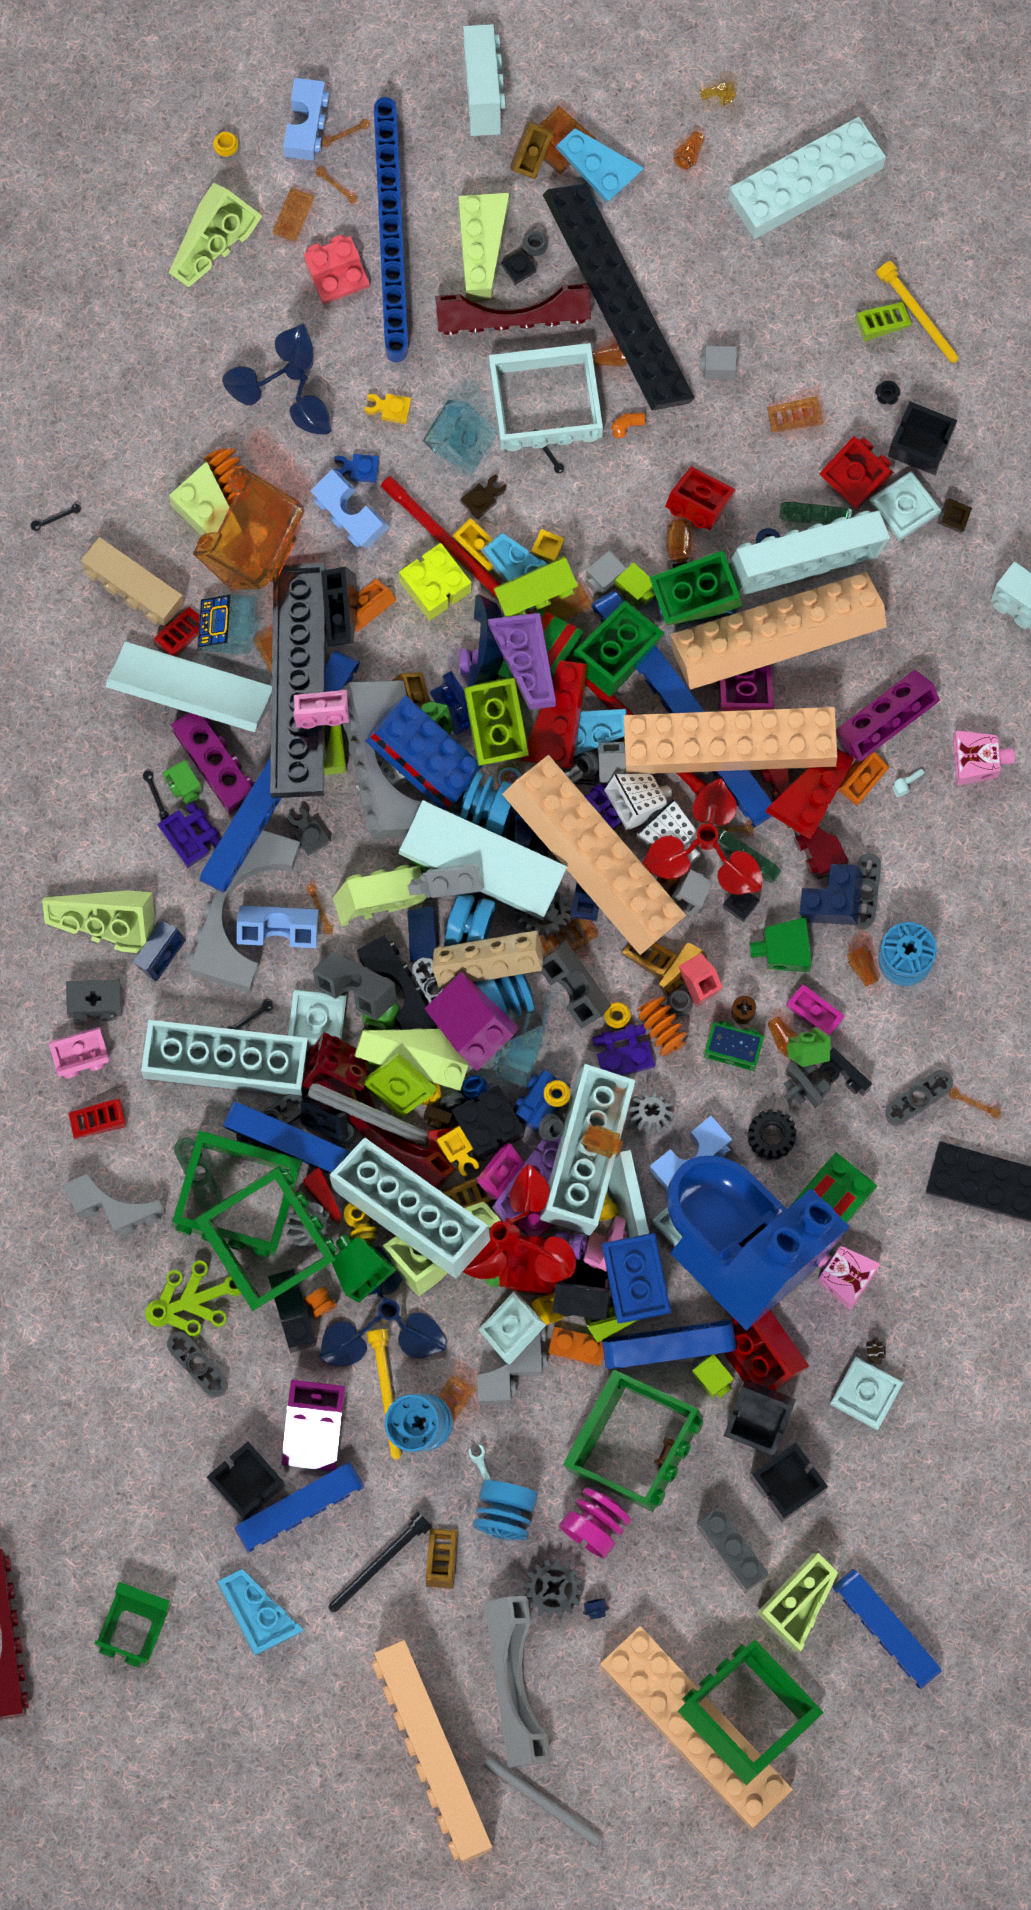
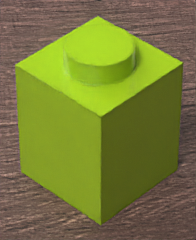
(635, 585)
(713, 1377)

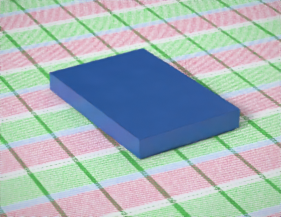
(636, 1278)

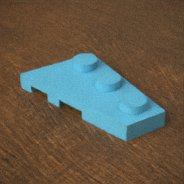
(599, 165)

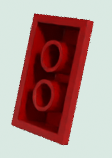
(766, 1354)

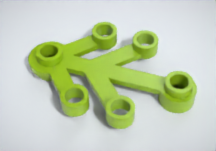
(189, 1302)

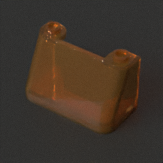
(252, 533)

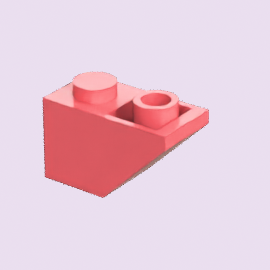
(700, 979)

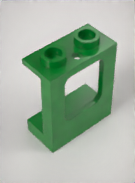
(139, 1603)

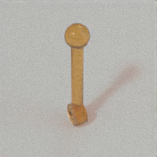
(364, 124)
(321, 172)
(748, 829)
(327, 929)
(955, 1094)

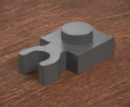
(309, 834)

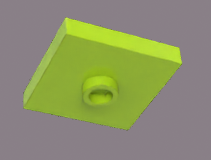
(399, 1085)

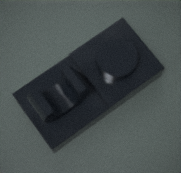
(855, 1079)
(324, 1118)

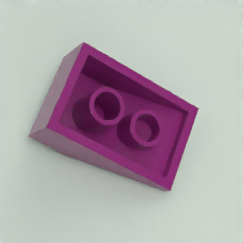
(747, 691)
(470, 1021)

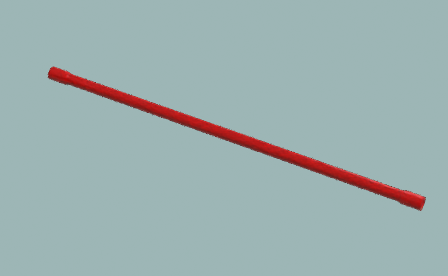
(401, 496)

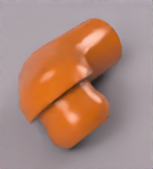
(626, 420)

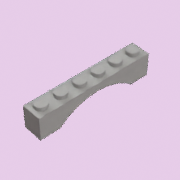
(523, 1736)

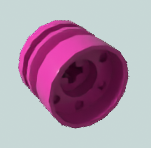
(595, 1522)

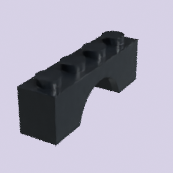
(383, 960)

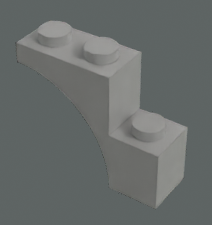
(122, 1216)
(497, 1387)

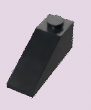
(340, 605)
(293, 1314)

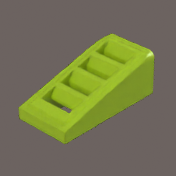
(871, 333)
(335, 753)
(604, 1328)

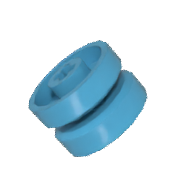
(465, 922)

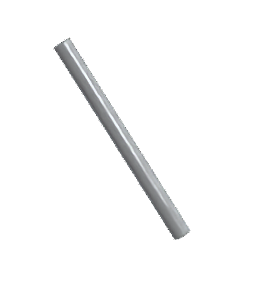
(542, 1800)

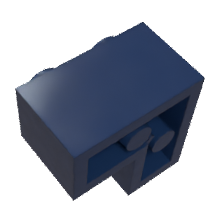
(839, 902)

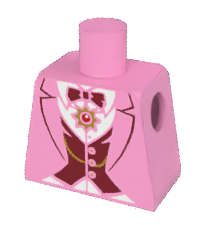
(979, 757)
(847, 1275)

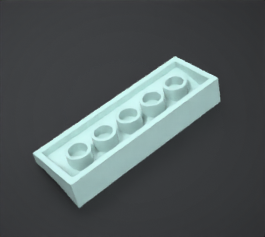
(190, 687)
(506, 868)
(626, 1194)

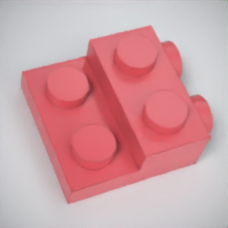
(335, 269)

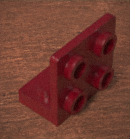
(335, 1059)

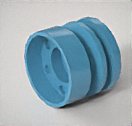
(487, 804)
(904, 968)
(509, 993)
(404, 1421)
(505, 1509)

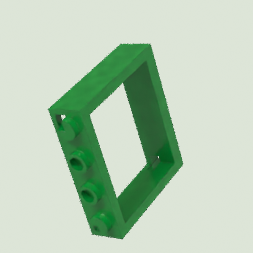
(246, 1152)
(229, 1260)
(597, 1421)
(778, 1681)

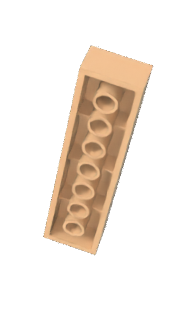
(778, 630)
(730, 740)
(594, 854)
(657, 1690)
(432, 1751)

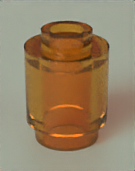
(679, 539)
(602, 1140)

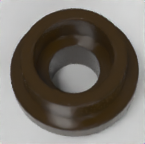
(875, 1350)

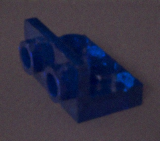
(453, 696)

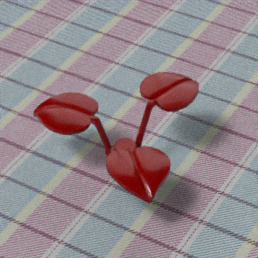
(717, 806)
(557, 1256)

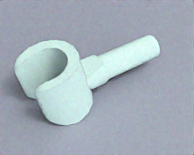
(901, 785)
(480, 1462)

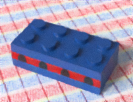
(423, 753)

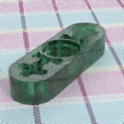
(812, 512)
(730, 844)
(200, 1194)

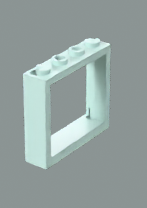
(542, 359)

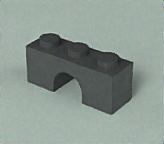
(371, 991)
(586, 998)
(733, 1549)

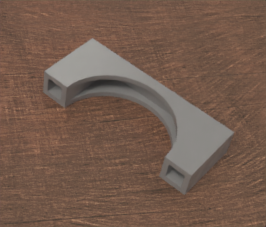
(386, 809)
(214, 955)

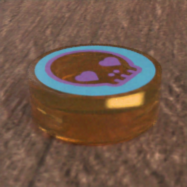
(508, 774)

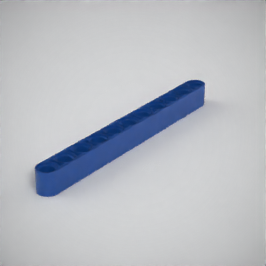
(390, 218)
(678, 699)
(258, 804)

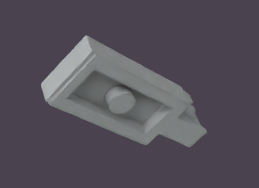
(448, 881)

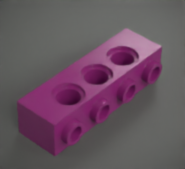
(887, 715)
(186, 731)

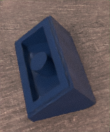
(421, 933)
(159, 950)

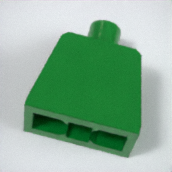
(784, 946)
(360, 1267)

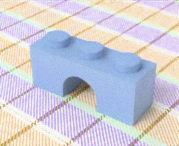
(309, 98)
(333, 494)
(259, 922)
(710, 1141)

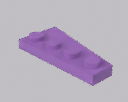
(525, 653)
(542, 1160)

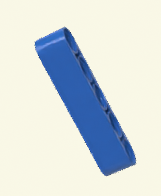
(284, 1138)
(669, 1344)
(299, 1505)
(887, 1627)

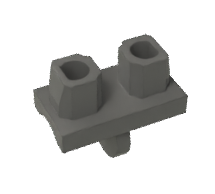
(814, 1093)

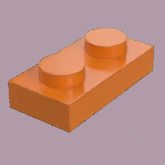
(576, 1346)

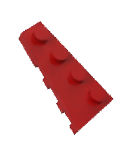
(558, 726)
(810, 795)

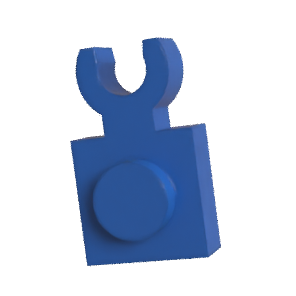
(362, 467)

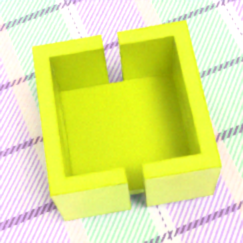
(434, 579)

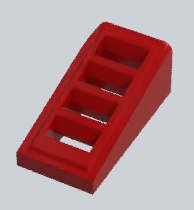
(167, 648)
(98, 1128)
(319, 1189)

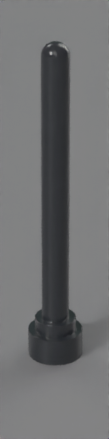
(416, 1527)

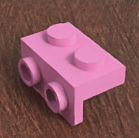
(321, 709)
(79, 1053)
(594, 1253)

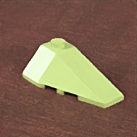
(215, 227)
(113, 916)
(423, 1048)
(418, 1270)

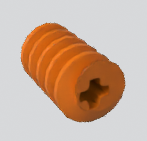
(222, 467)
(662, 1026)

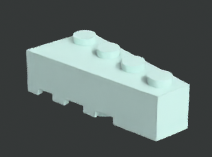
(483, 79)

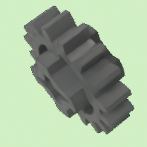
(552, 921)
(561, 1599)

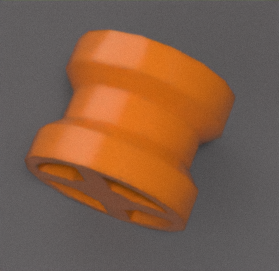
(320, 1302)

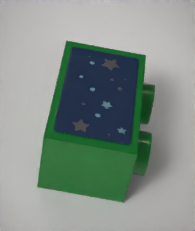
(734, 1045)

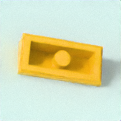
(473, 539)

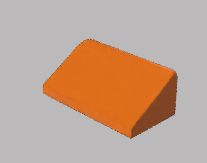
(372, 602)
(862, 777)

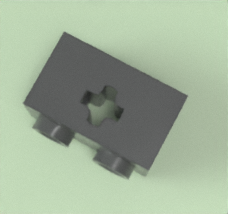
(80, 994)

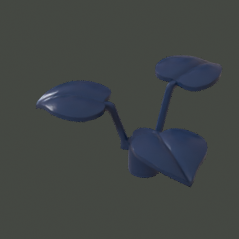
(295, 348)
(419, 1337)

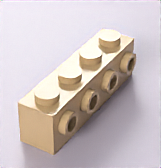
(131, 582)
(489, 958)

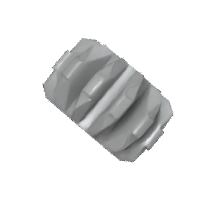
(653, 1121)
(297, 1229)

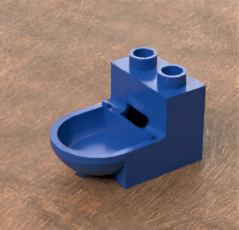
(724, 1206)

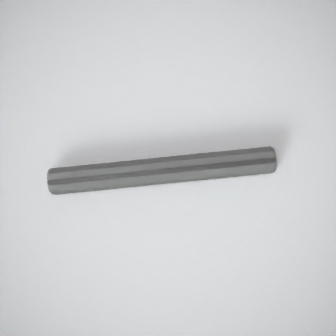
(368, 1114)

